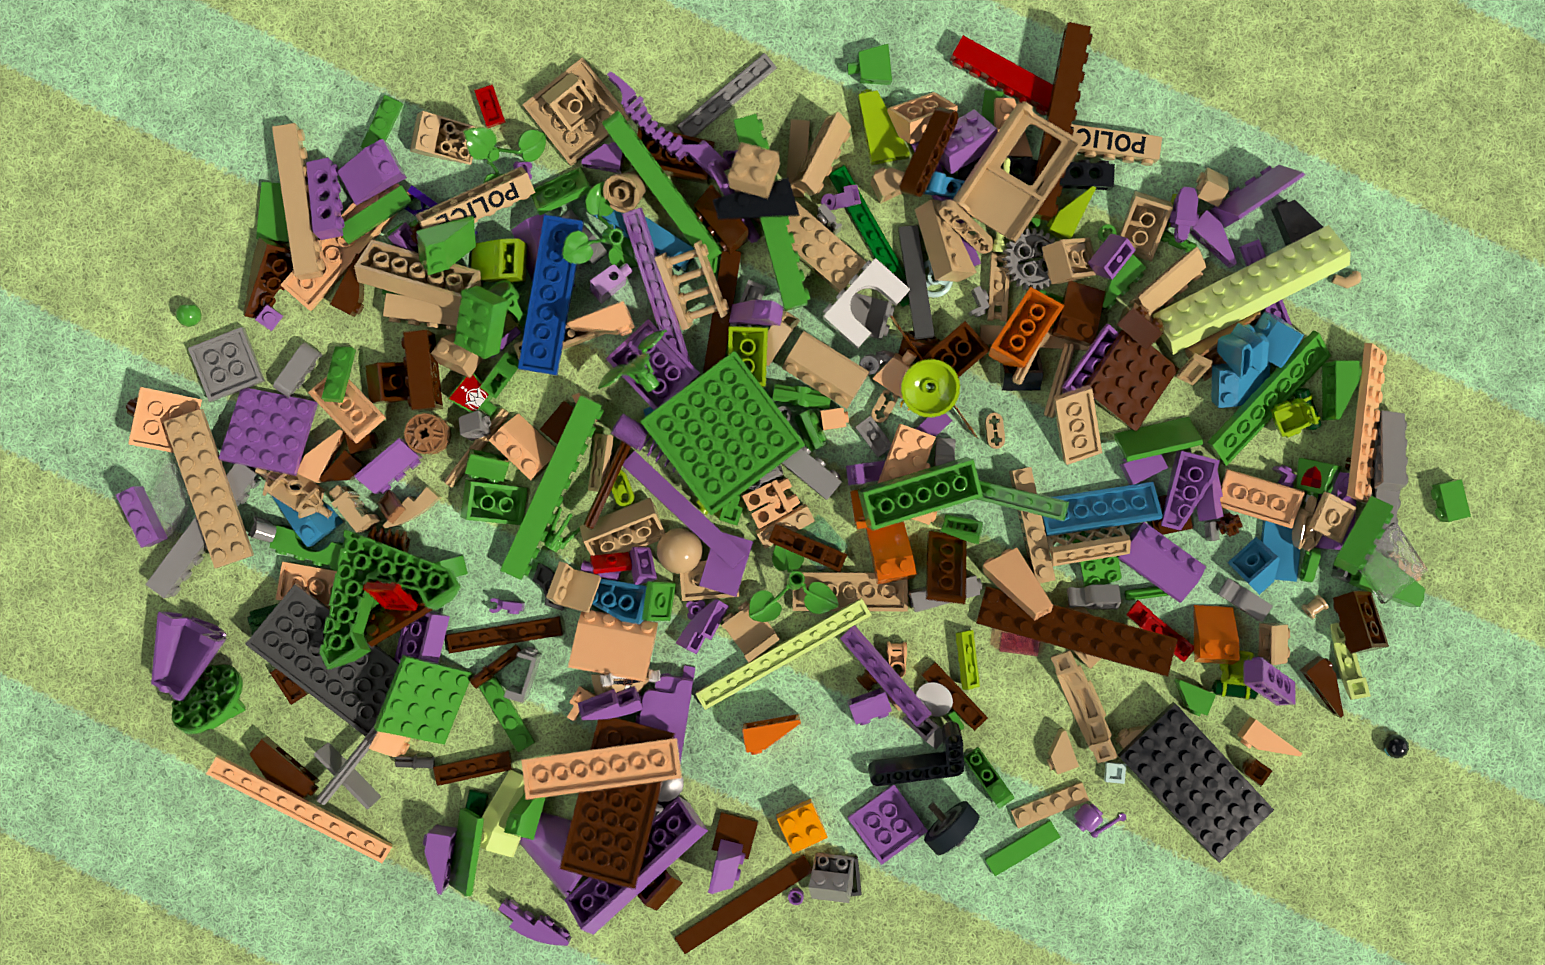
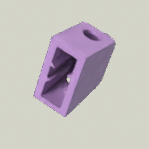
(604, 287)

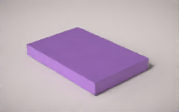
(719, 575)

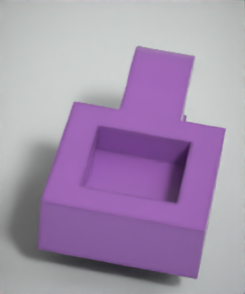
(512, 607)

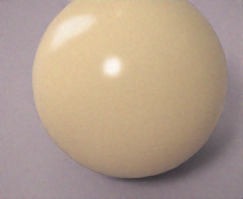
(679, 550)

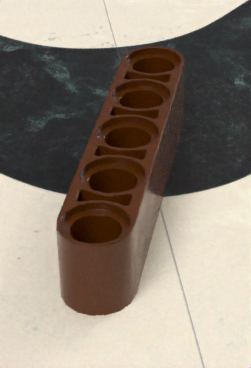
(929, 151)

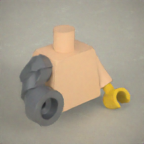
(892, 371)

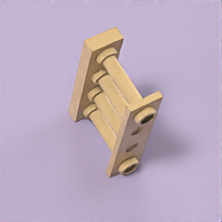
(680, 299)

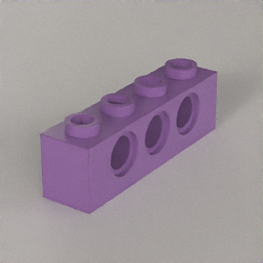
(317, 173)
(1269, 681)

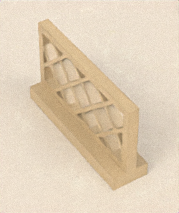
(1089, 548)

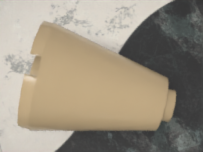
(624, 191)

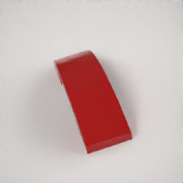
(1146, 620)

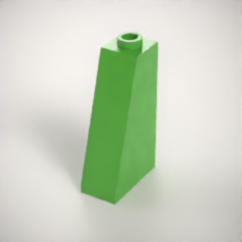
(1411, 596)

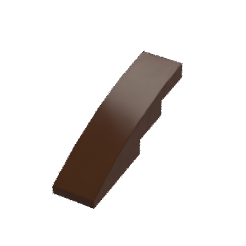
(807, 548)

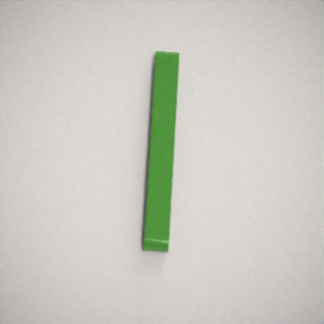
(659, 183)

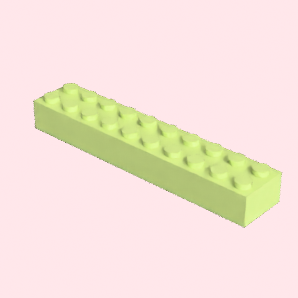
(1253, 288)

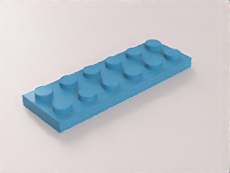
(1106, 509)

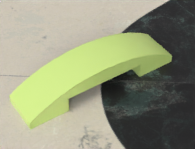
(1348, 666)

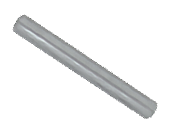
(347, 768)

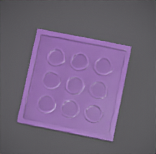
(268, 431)

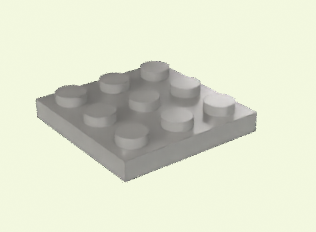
(226, 364)

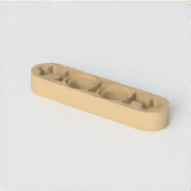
(963, 228)

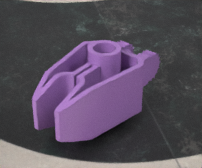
(1184, 213)

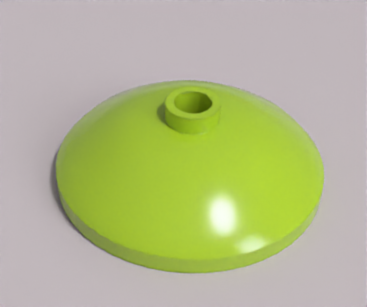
(931, 401)

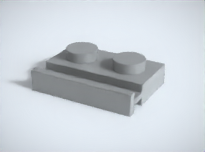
(828, 219)

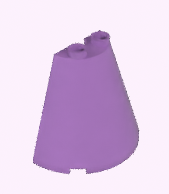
(183, 652)
(548, 851)

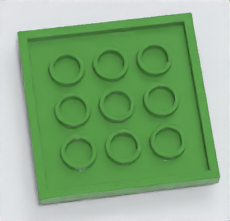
(423, 700)

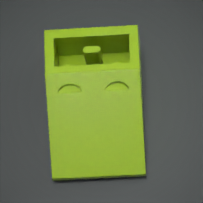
(500, 260)

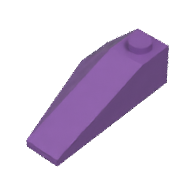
(1187, 484)

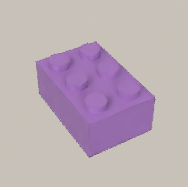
(967, 141)

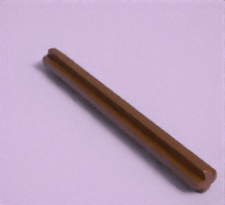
(607, 485)

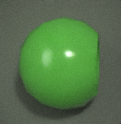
(188, 315)

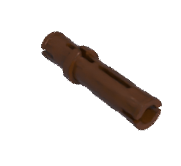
(490, 670)

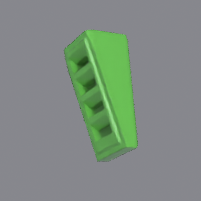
(961, 534)

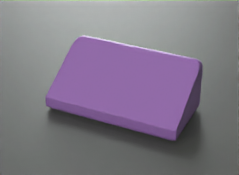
(402, 239)
(642, 565)

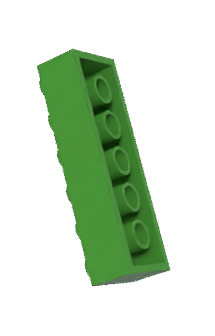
(920, 493)

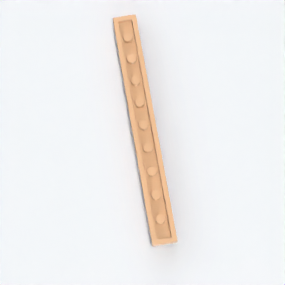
(299, 809)

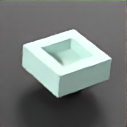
(1115, 772)

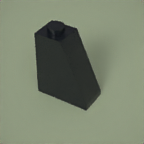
(1294, 221)

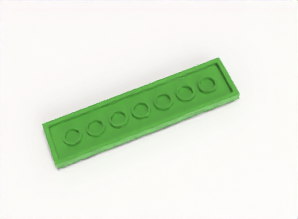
(1276, 389)

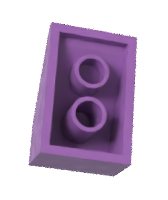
(371, 172)
(439, 853)

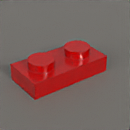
(490, 106)

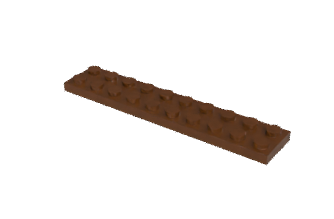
(1081, 633)

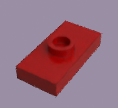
(610, 562)

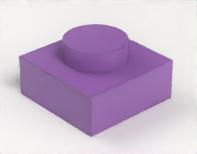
(269, 317)

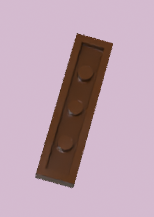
(961, 702)
(473, 767)

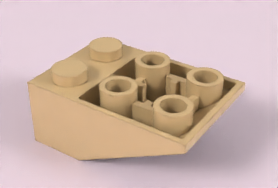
(440, 138)

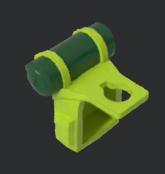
(1296, 415)
(1233, 680)

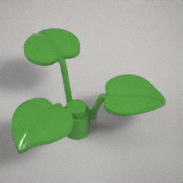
(482, 141)
(578, 248)
(637, 366)
(819, 596)

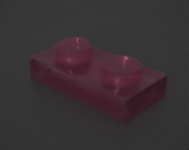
(1017, 644)

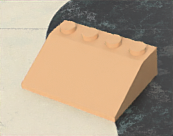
(613, 646)

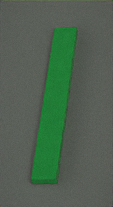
(869, 228)

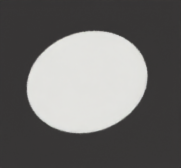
(935, 698)

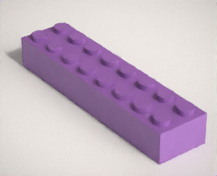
(670, 836)

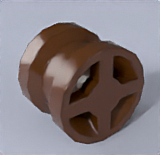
(866, 680)

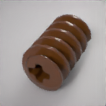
(396, 541)

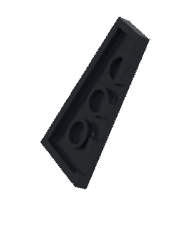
(746, 205)

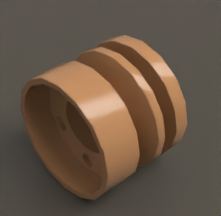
(436, 426)

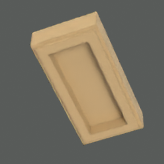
(1194, 369)

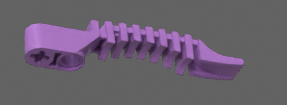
(700, 153)

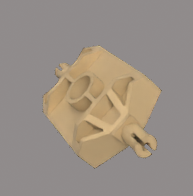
(305, 501)

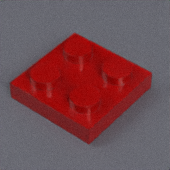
(390, 596)

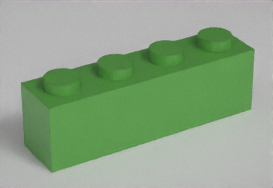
(1363, 535)

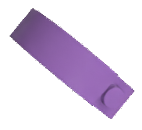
(864, 472)

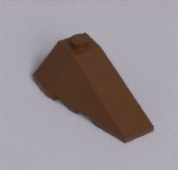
(269, 269)

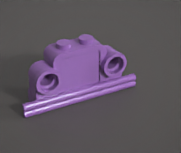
(668, 704)

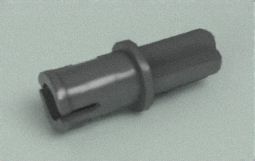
(415, 762)

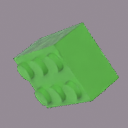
(480, 321)

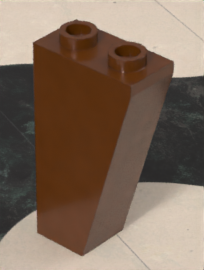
(283, 769)

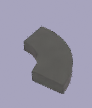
(544, 577)

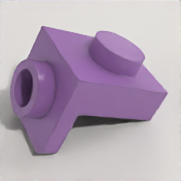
(1287, 476)

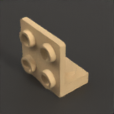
(573, 588)

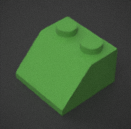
(486, 465)

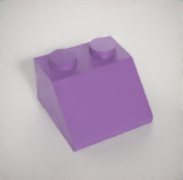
(869, 706)
(726, 866)

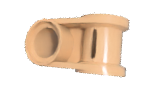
(897, 657)

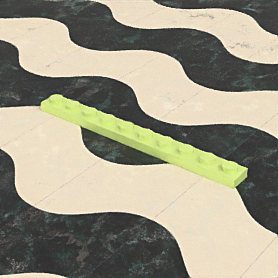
(783, 653)

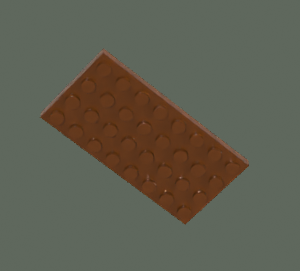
(614, 823)

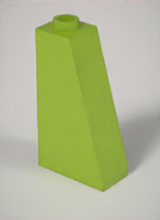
(880, 135)

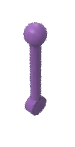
(1122, 817)

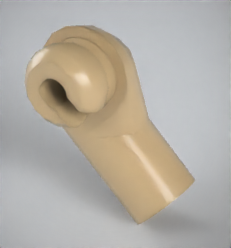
(1349, 281)

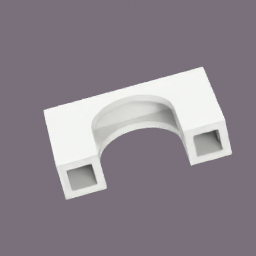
(874, 277)

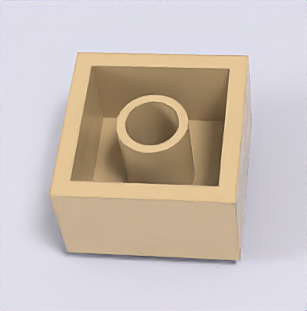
(754, 170)

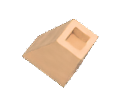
(1018, 582)

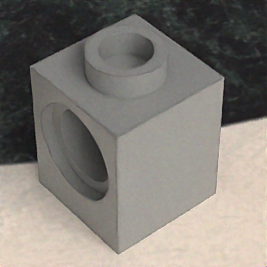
(474, 425)

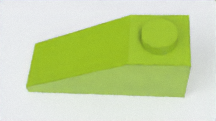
(1067, 219)

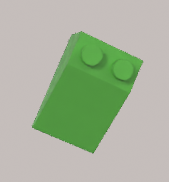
(445, 244)
(1338, 385)
(493, 502)

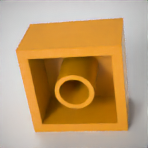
(801, 826)

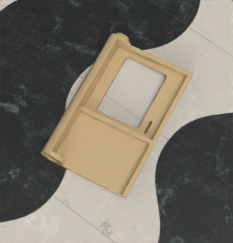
(1001, 198)

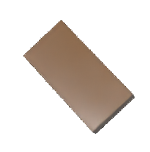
(391, 506)

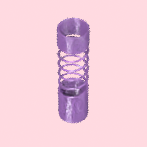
(634, 435)

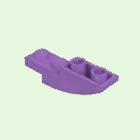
(541, 930)

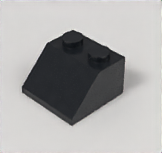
(1031, 381)

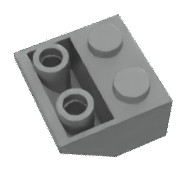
(831, 878)

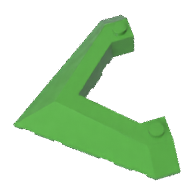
(371, 561)

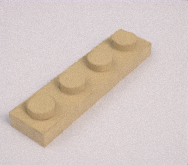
(1049, 805)

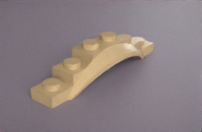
(1085, 706)

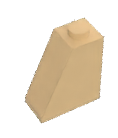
(779, 334)

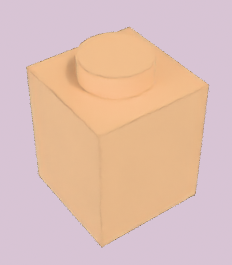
(834, 418)

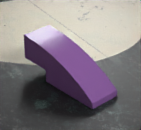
(1210, 505)
(702, 626)
(610, 704)

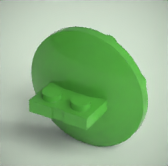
(210, 701)

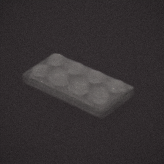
(170, 499)

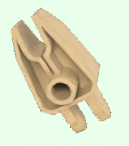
(1302, 535)

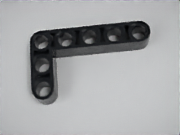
(922, 766)

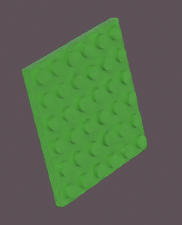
(723, 433)

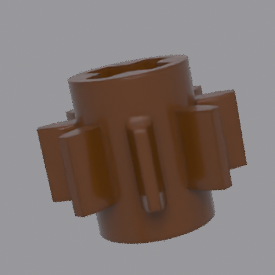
(1229, 524)

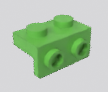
(810, 430)

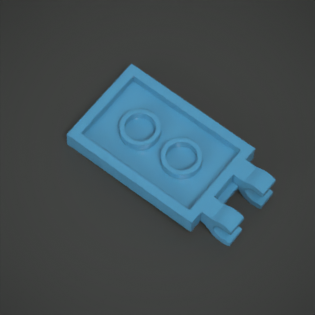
(1279, 541)

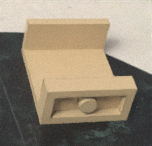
(748, 634)

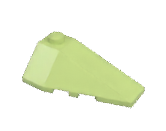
(497, 814)

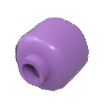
(1088, 817)

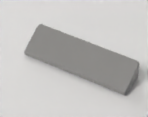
(354, 782)

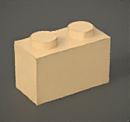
(1212, 186)

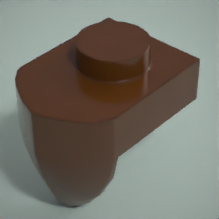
(1256, 771)

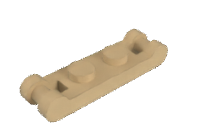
(998, 288)

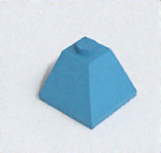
(1256, 565)

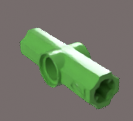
(800, 396)

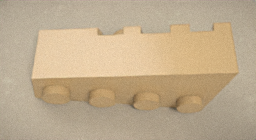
(943, 244)

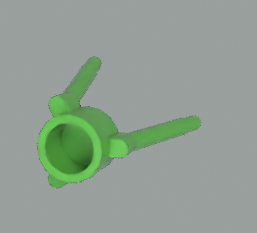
(554, 540)

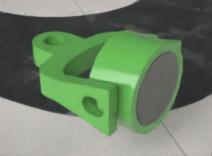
(508, 291)

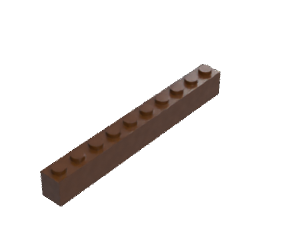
(1062, 104)

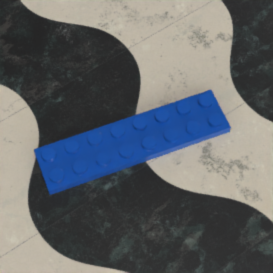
(549, 299)

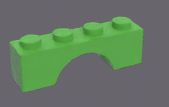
(289, 542)

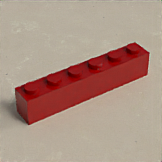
(1002, 73)

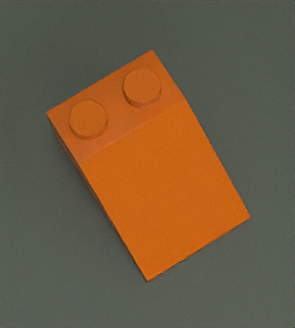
(891, 553)
(1215, 635)
(764, 733)

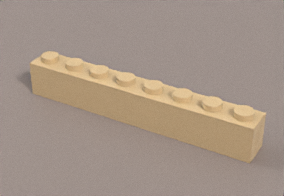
(295, 192)

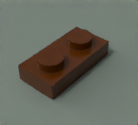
(289, 688)

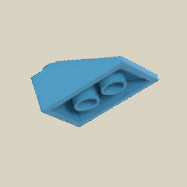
(1232, 391)

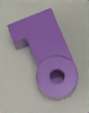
(847, 198)

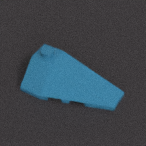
(312, 527)
(621, 600)

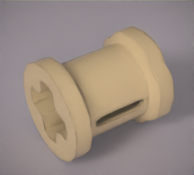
(1315, 606)

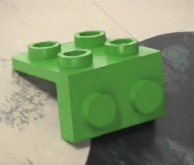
(1100, 571)

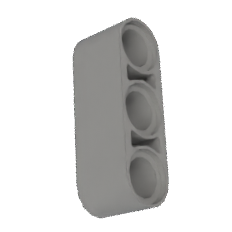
(296, 370)

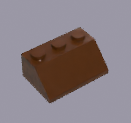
(730, 233)
(960, 349)
(1360, 622)

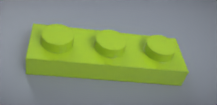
(967, 659)

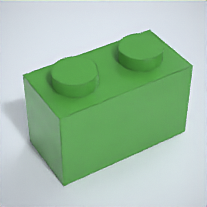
(1450, 500)

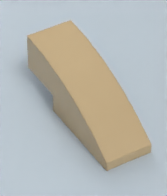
(416, 507)

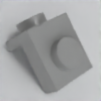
(981, 300)

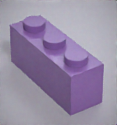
(141, 516)

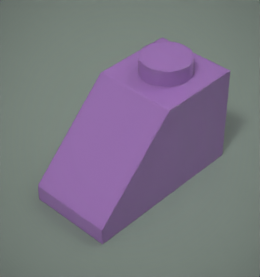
(605, 158)

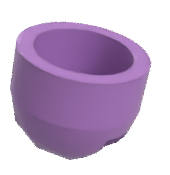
(793, 898)

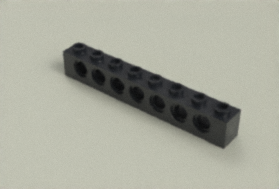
(1103, 169)

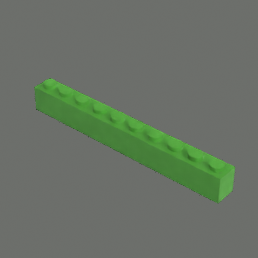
(775, 230)
(551, 487)

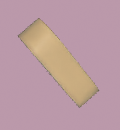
(888, 408)
(999, 430)

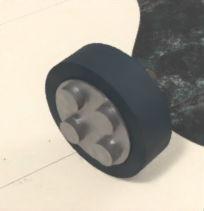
(951, 827)

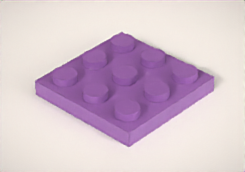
(887, 824)

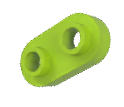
(623, 487)

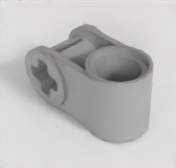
(262, 530)

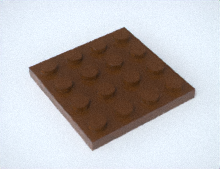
(1130, 380)

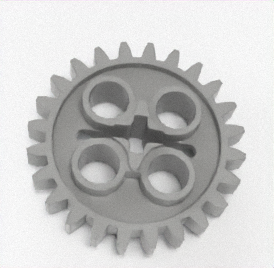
(1028, 243)

